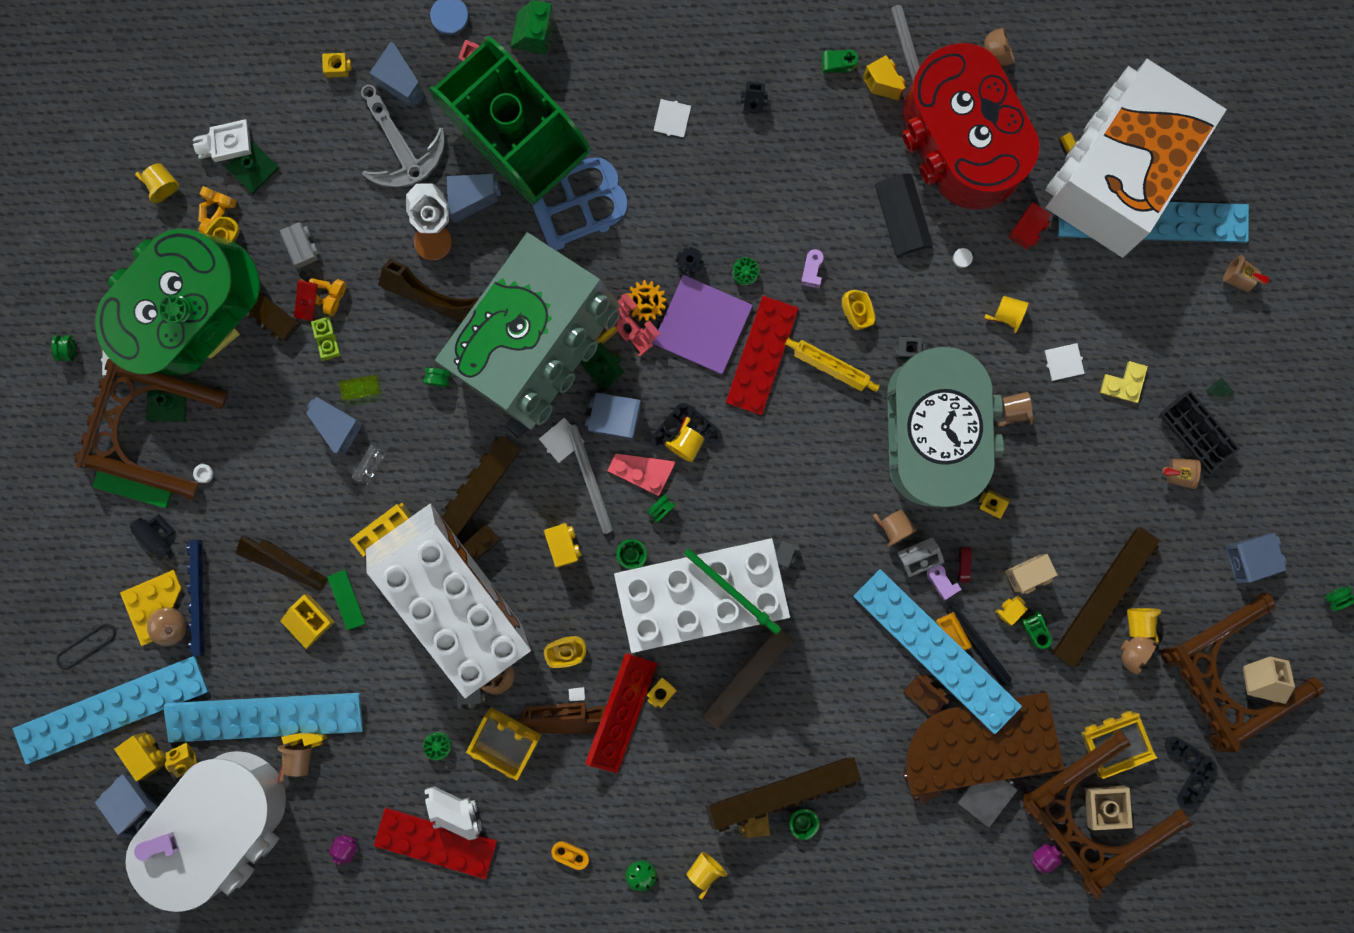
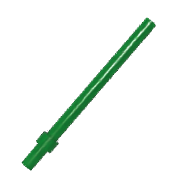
(762, 617)

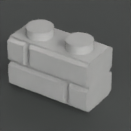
(299, 244)
(921, 557)

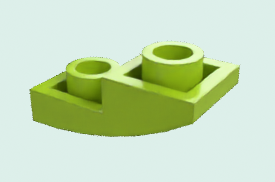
(325, 338)

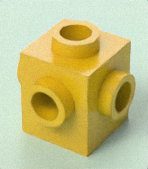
(180, 760)

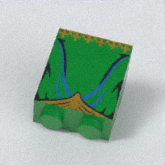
(533, 27)

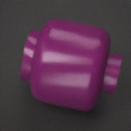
(343, 849)
(1047, 858)

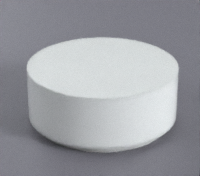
(962, 258)
(203, 473)

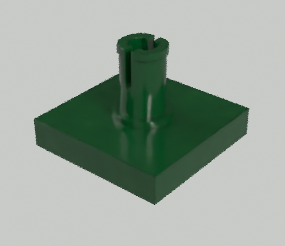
(252, 169)
(603, 367)
(165, 406)

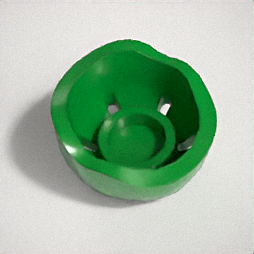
(631, 554)
(802, 823)
(642, 876)

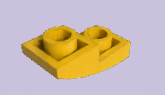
(308, 739)

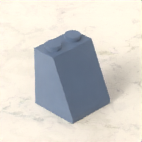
(396, 77)
(471, 194)
(613, 416)
(334, 425)
(1256, 558)
(126, 806)

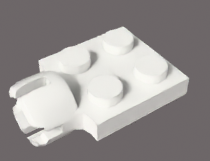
(224, 141)

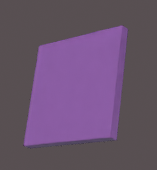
(702, 324)

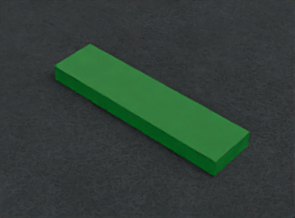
(131, 489)

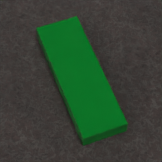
(346, 600)

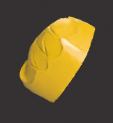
(224, 227)
(858, 309)
(565, 652)

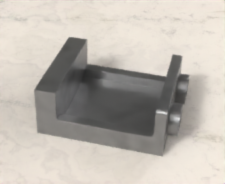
(987, 799)

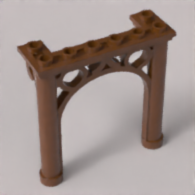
(130, 470)
(1227, 735)
(1103, 872)

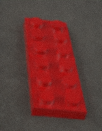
(761, 355)
(621, 713)
(439, 846)

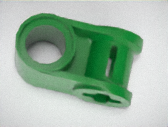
(837, 61)
(1035, 629)

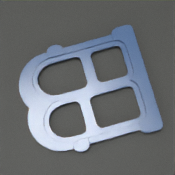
(608, 188)

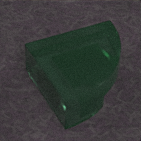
(1220, 388)

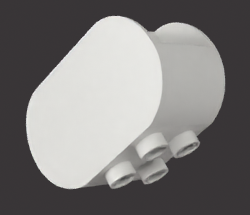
(220, 822)

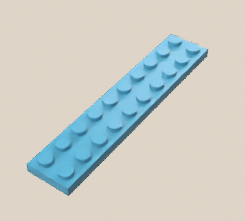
(1190, 223)
(937, 652)
(110, 710)
(263, 717)

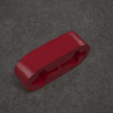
(964, 571)

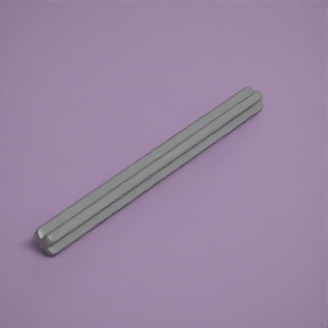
(905, 39)
(589, 479)

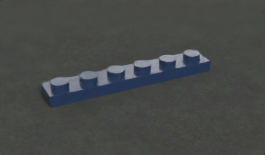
(196, 606)

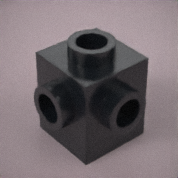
(754, 97)
(689, 268)

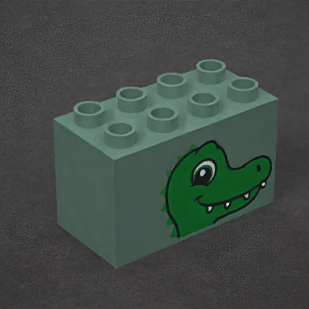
(530, 331)

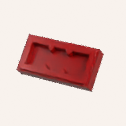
(305, 300)

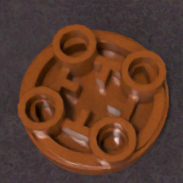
(433, 245)

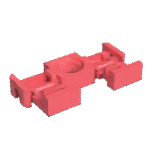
(638, 336)

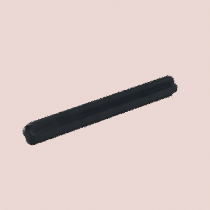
(980, 646)

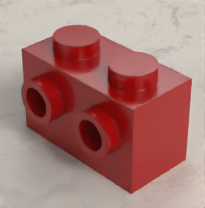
(1030, 225)

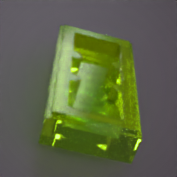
(359, 387)

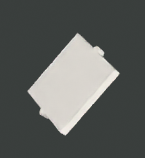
(672, 118)
(1064, 362)
(558, 441)

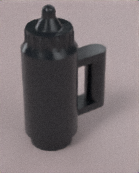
(151, 538)

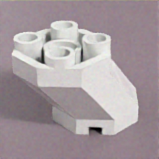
(427, 208)
(453, 813)

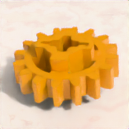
(653, 291)

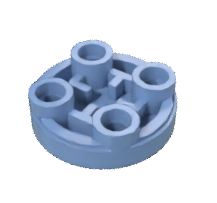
(449, 16)

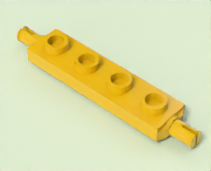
(832, 365)

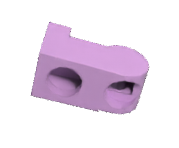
(813, 262)
(941, 582)
(156, 845)

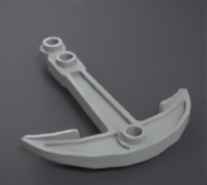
(409, 163)

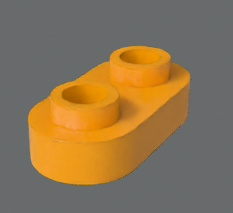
(570, 855)

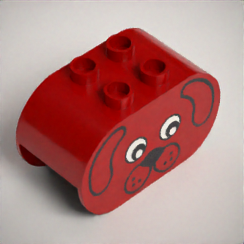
(968, 127)

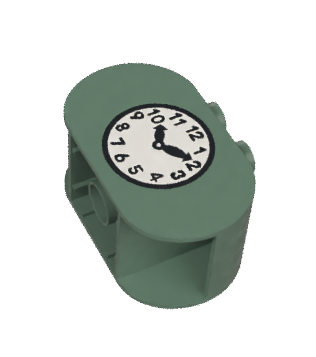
(942, 428)

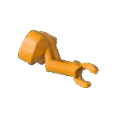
(213, 197)
(336, 292)

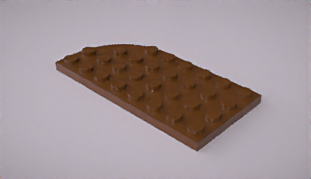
(960, 751)

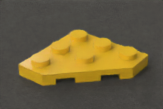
(148, 597)

